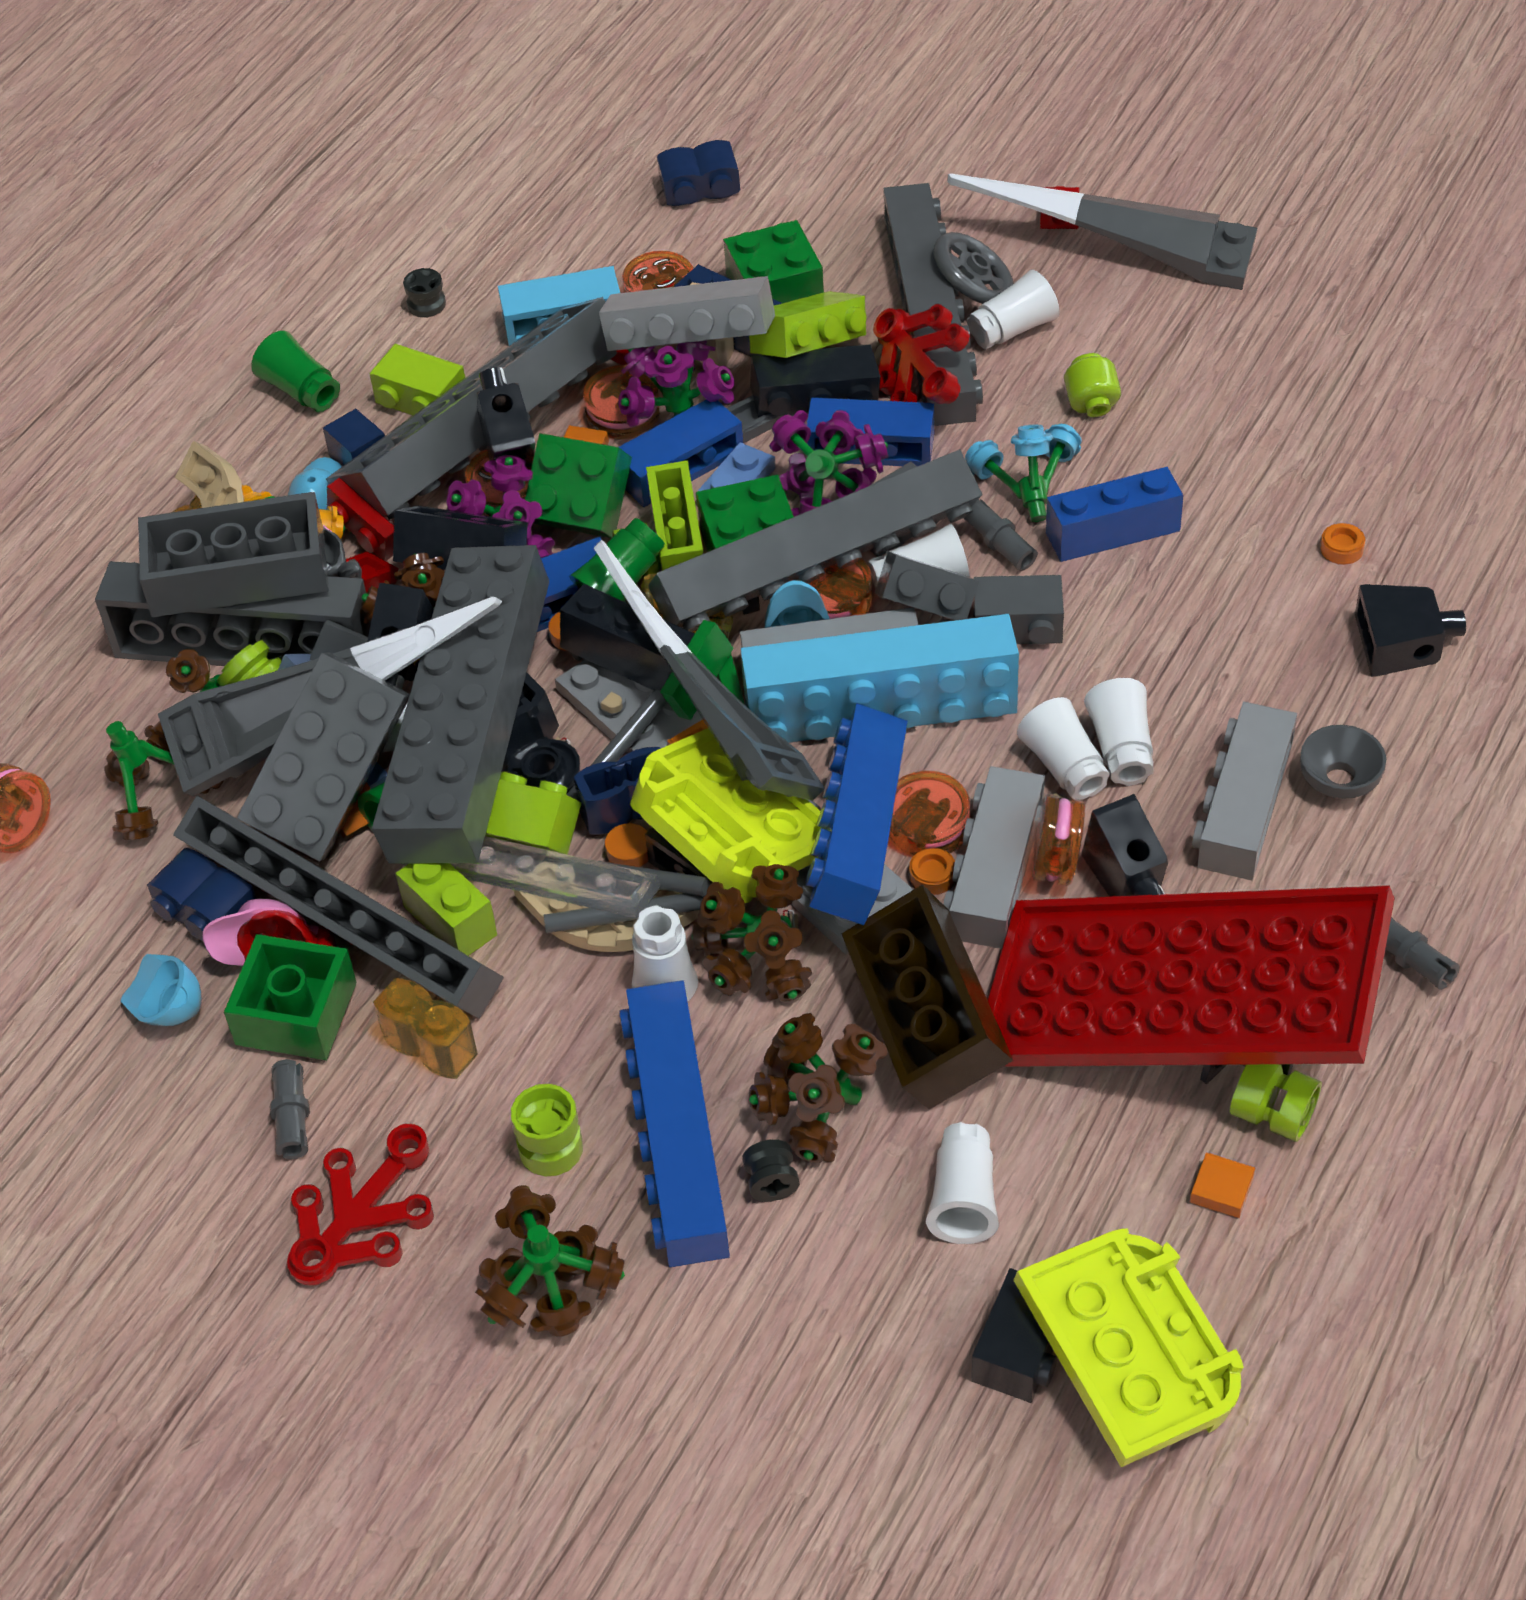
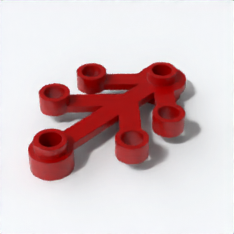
(893, 331)
(358, 1212)

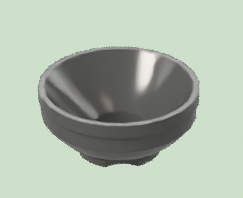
(1347, 750)

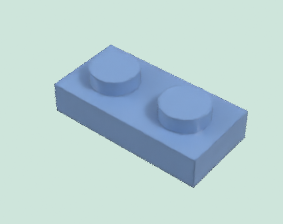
(740, 466)

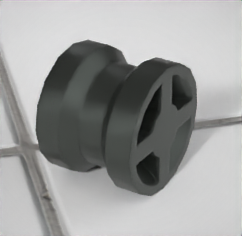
(424, 292)
(770, 1170)

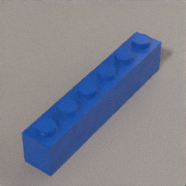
(856, 814)
(677, 1125)

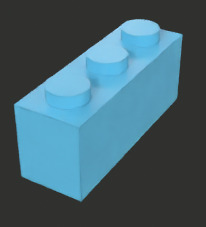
(533, 301)

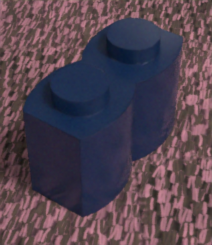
(698, 172)
(607, 791)
(197, 891)

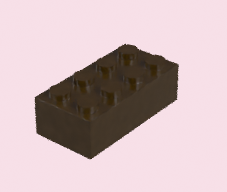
(926, 998)

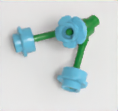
(1057, 443)

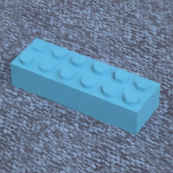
(908, 672)

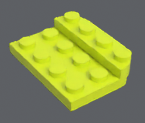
(717, 818)
(1133, 1341)

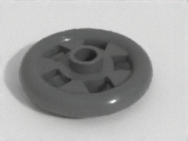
(972, 268)

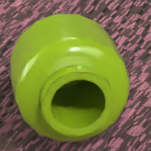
(1092, 383)

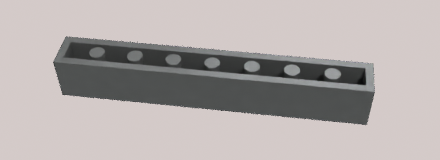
(912, 232)
(815, 541)
(339, 907)

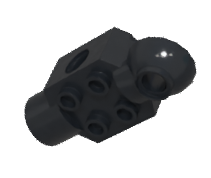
(531, 747)

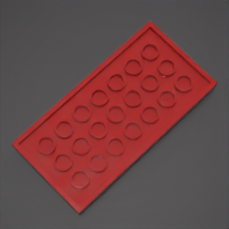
(1193, 978)

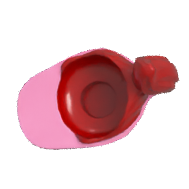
(232, 935)

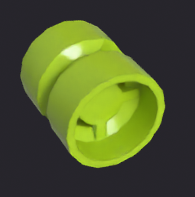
(1259, 1090)
(547, 1129)

